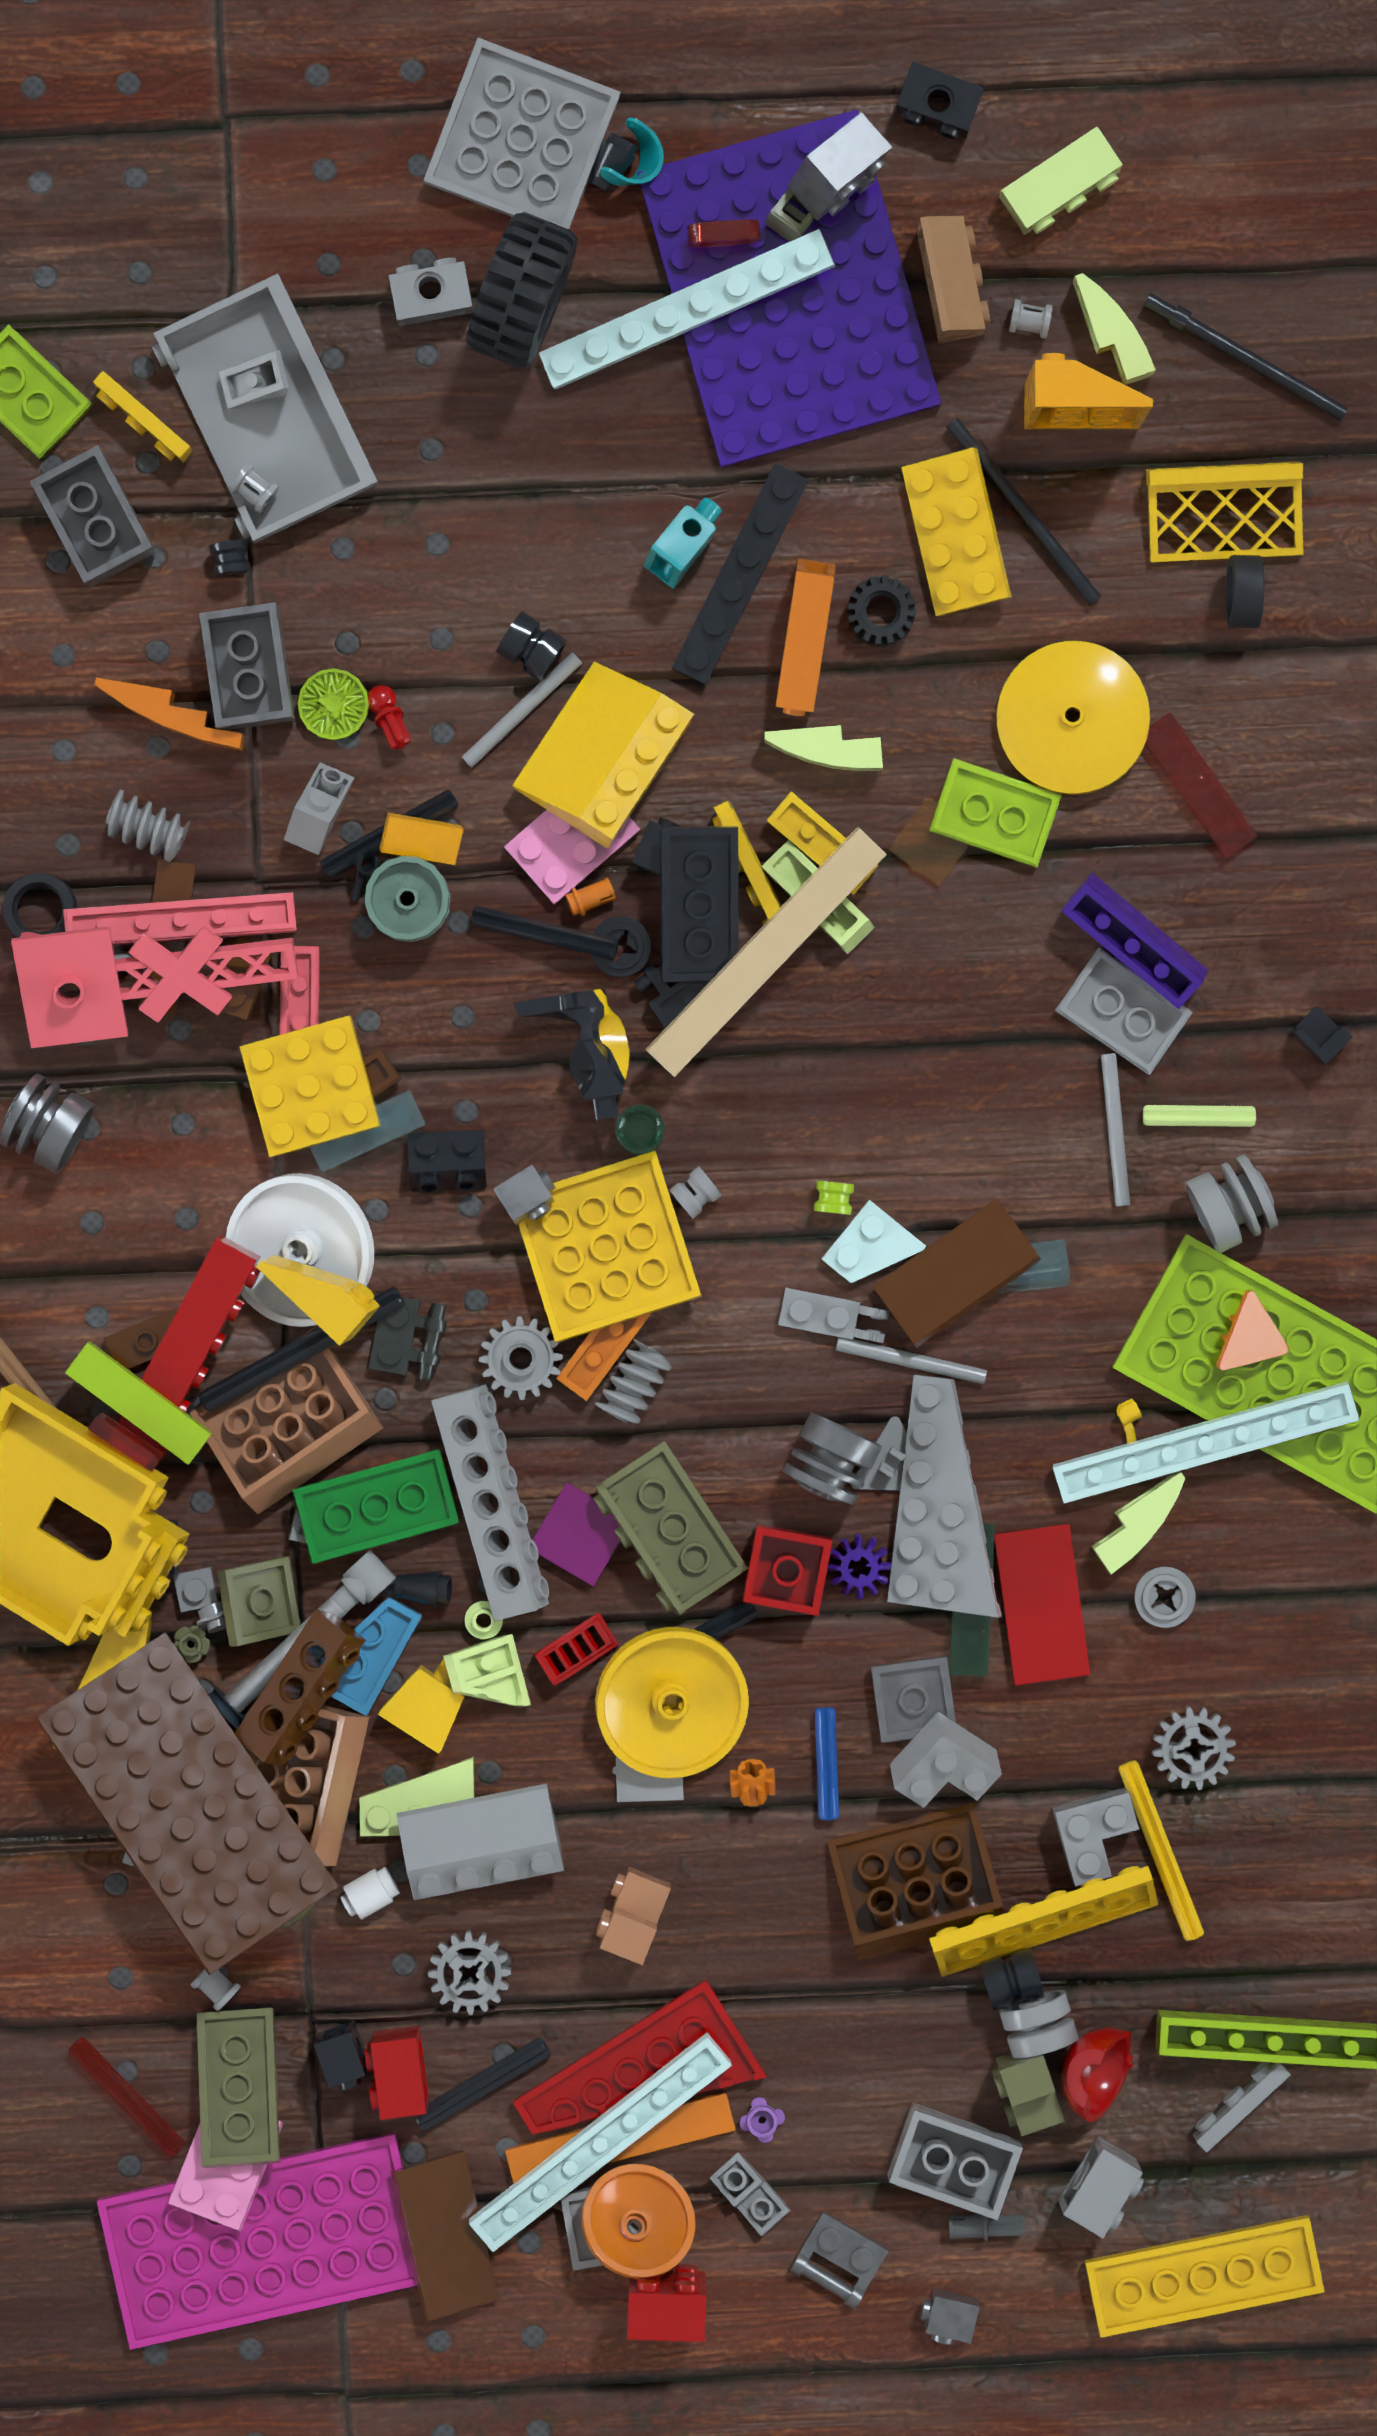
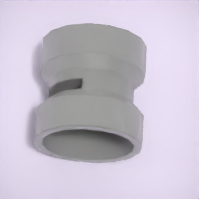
(704, 1188)

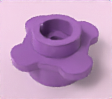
(765, 2130)

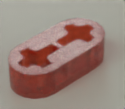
(723, 233)

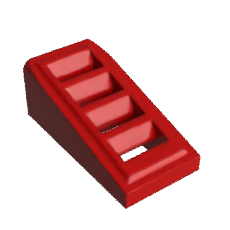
(548, 1665)

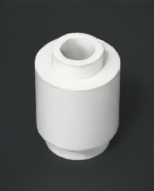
(369, 1893)

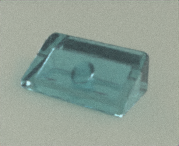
(1048, 1273)

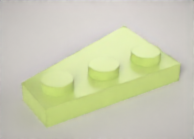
(437, 1787)

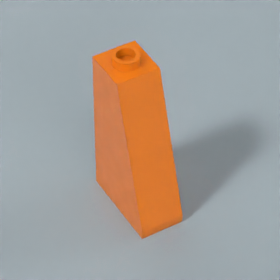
(805, 636)

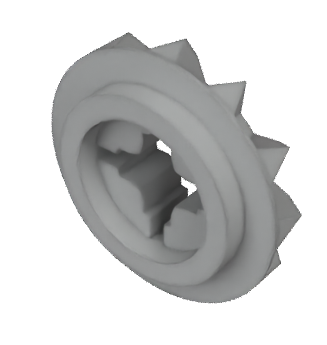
(1182, 1599)

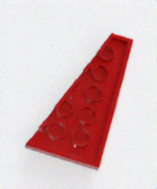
(629, 2058)

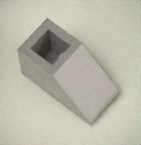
(318, 808)

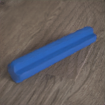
(826, 1763)

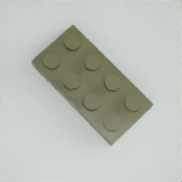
(238, 2088)

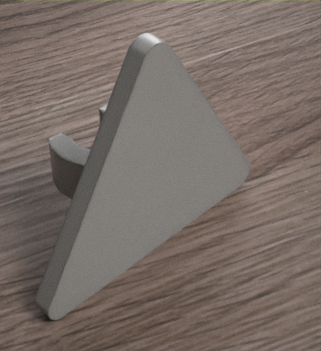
(888, 1467)

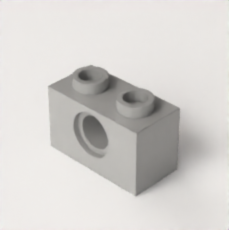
(414, 308)

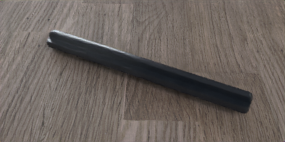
(286, 1357)

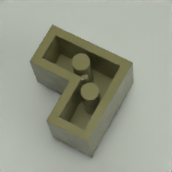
(1030, 2093)

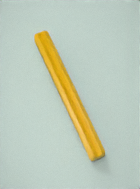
(1161, 1850)

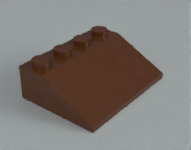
(914, 1879)

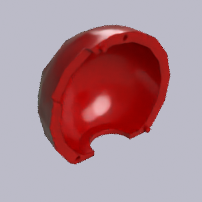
(1095, 2071)

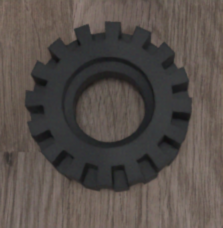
(881, 587)

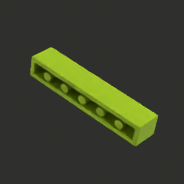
(1266, 2039)

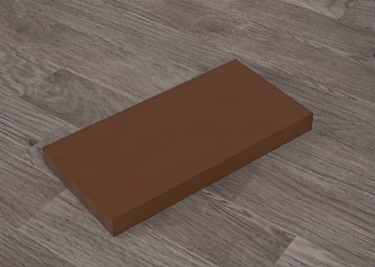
(956, 1273)
(444, 2250)

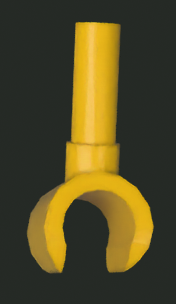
(1127, 1413)

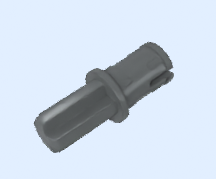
(981, 2226)

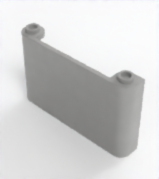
(289, 440)

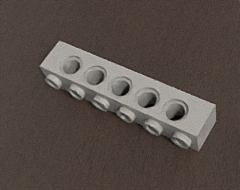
(482, 1520)

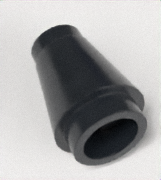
(615, 154)
(428, 1587)

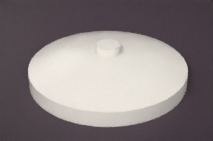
(307, 1223)

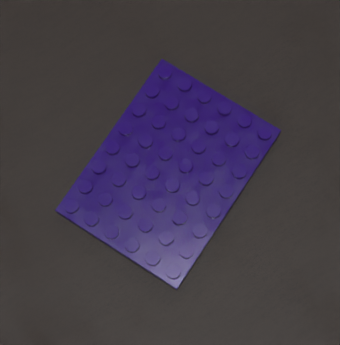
(814, 354)

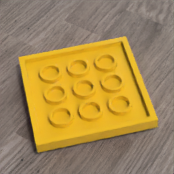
(609, 1249)

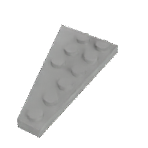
(939, 1525)

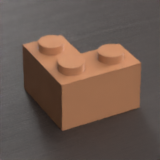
(634, 1916)

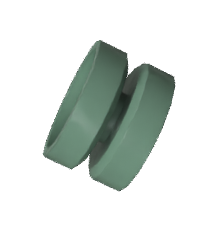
(408, 876)

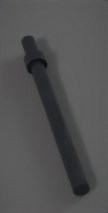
(1181, 319)
(1025, 513)

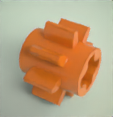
(752, 1782)

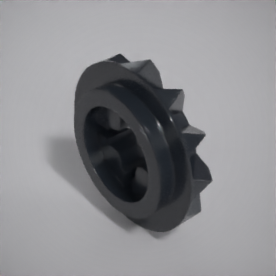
(637, 939)

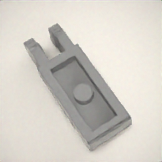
(827, 1315)

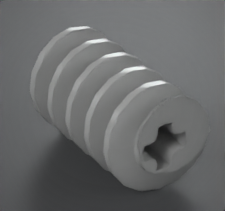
(146, 826)
(634, 1383)

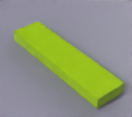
(138, 1402)

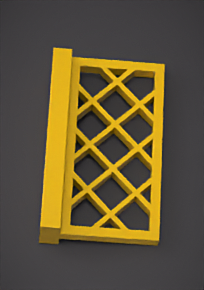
(1222, 478)

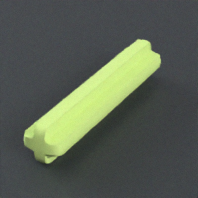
(1199, 1115)

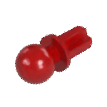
(389, 718)

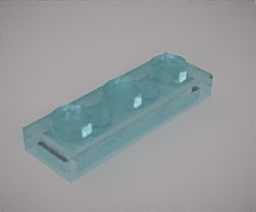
(396, 1117)

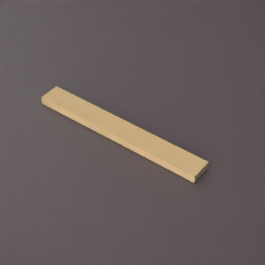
(766, 951)

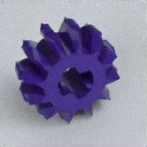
(862, 1579)

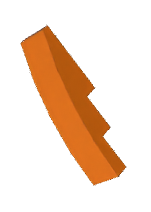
(158, 707)

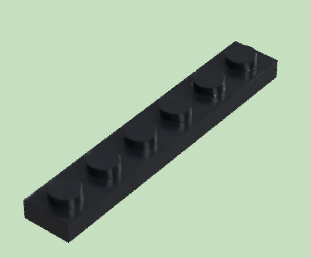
(740, 574)

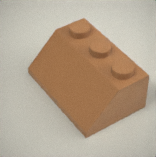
(952, 277)

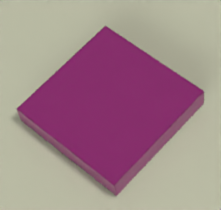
(577, 1535)

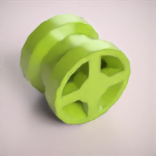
(834, 1197)

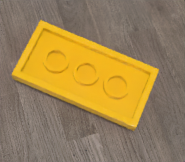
(956, 532)

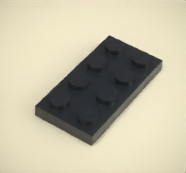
(698, 901)

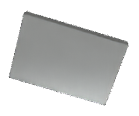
(1122, 1011)

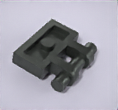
(395, 1338)

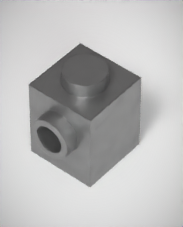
(526, 1194)
(949, 2316)

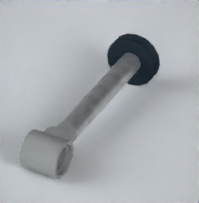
(361, 1583)

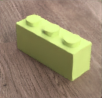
(1061, 182)

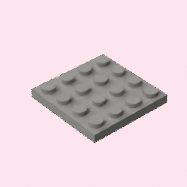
(521, 135)

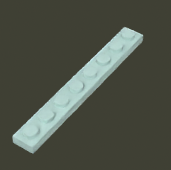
(687, 309)
(1206, 1442)
(600, 2142)

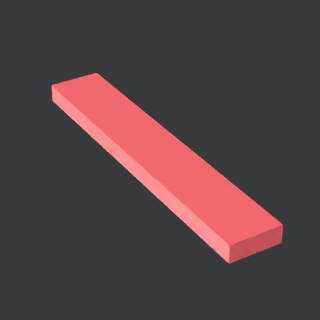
(185, 918)

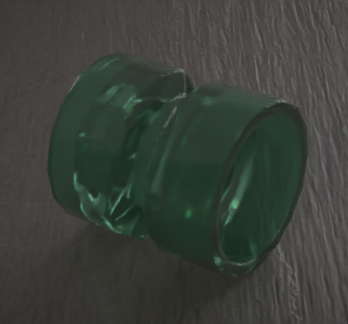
(640, 1129)

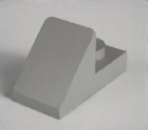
(254, 380)

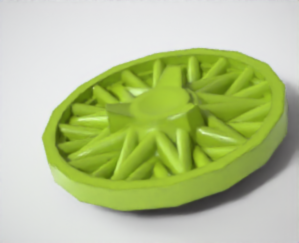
(333, 704)

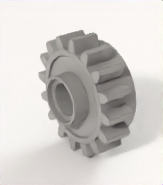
(506, 1373)

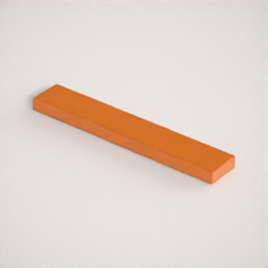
(688, 2123)

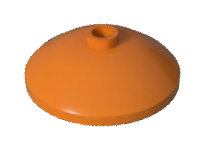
(652, 2203)

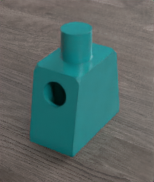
(675, 550)

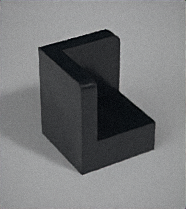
(1320, 1035)

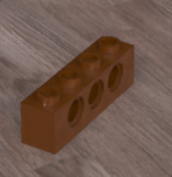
(281, 1695)

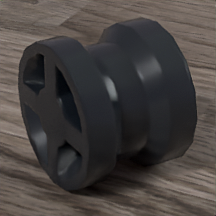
(229, 558)

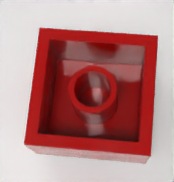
(787, 1569)
(399, 2072)

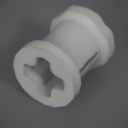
(1030, 318)
(264, 491)
(216, 1987)

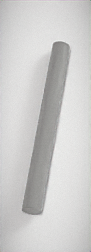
(522, 709)
(1115, 1129)
(911, 1360)

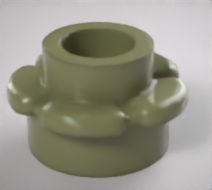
(198, 1636)

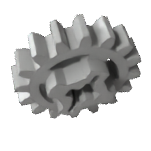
(1214, 1745)
(482, 1984)

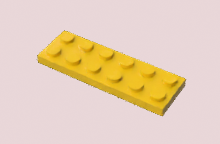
(1044, 1921)
(1204, 2276)

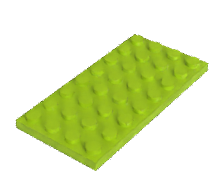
(1181, 1339)

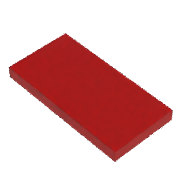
(1041, 1604)

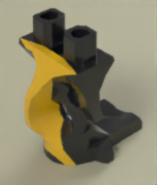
(601, 1053)

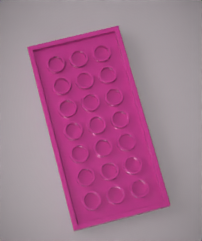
(313, 2238)

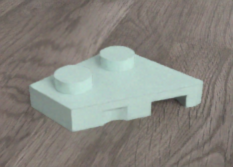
(870, 1244)

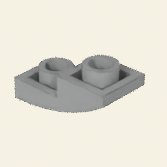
(750, 2194)

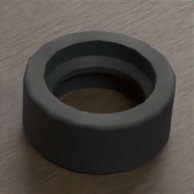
(1244, 591)
(25, 883)

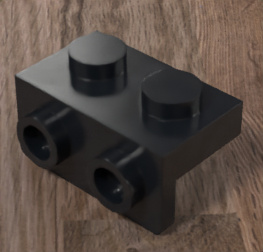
(447, 1161)

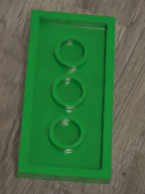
(375, 1506)

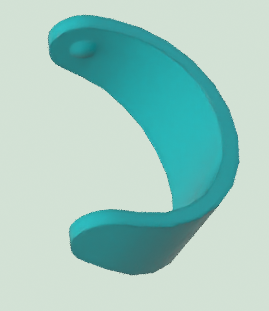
(650, 156)

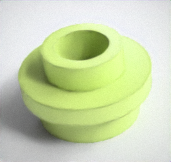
(471, 1623)

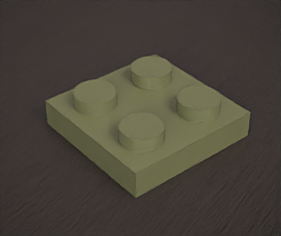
(258, 1601)

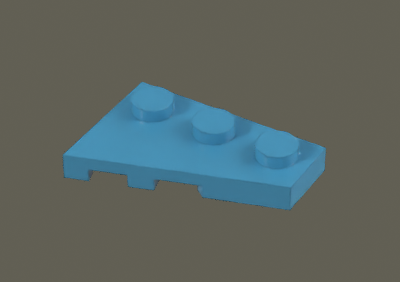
(386, 1636)

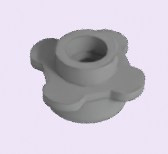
(212, 1617)

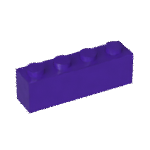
(1135, 940)

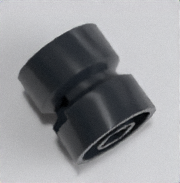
(531, 646)
(1011, 1979)

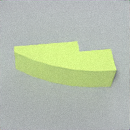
(1113, 331)
(826, 748)
(845, 924)
(1139, 1522)

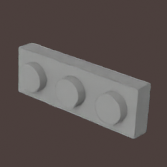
(1239, 2104)

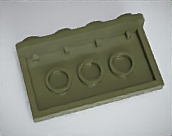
(669, 1529)

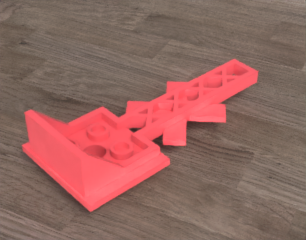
(90, 963)

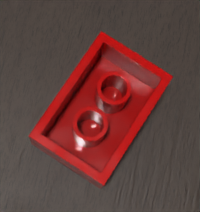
(668, 2306)

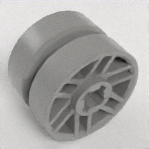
(1039, 2025)

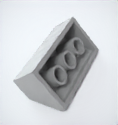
(480, 1841)

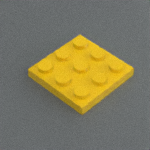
(310, 1086)

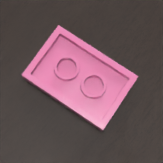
(561, 855)
(216, 2192)

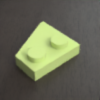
(489, 1672)

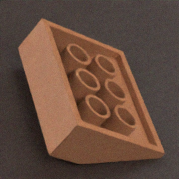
(288, 1428)
(320, 1778)

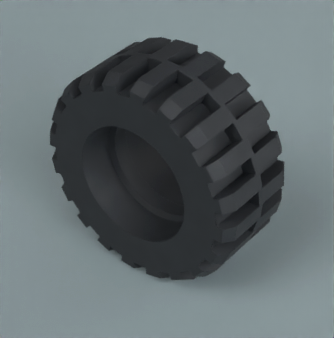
(521, 290)

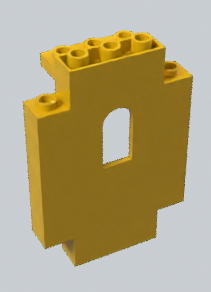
(47, 1580)

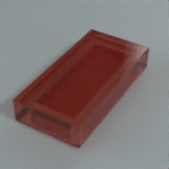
(126, 1441)

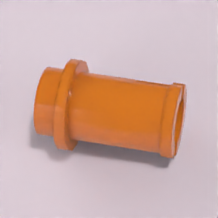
(590, 897)

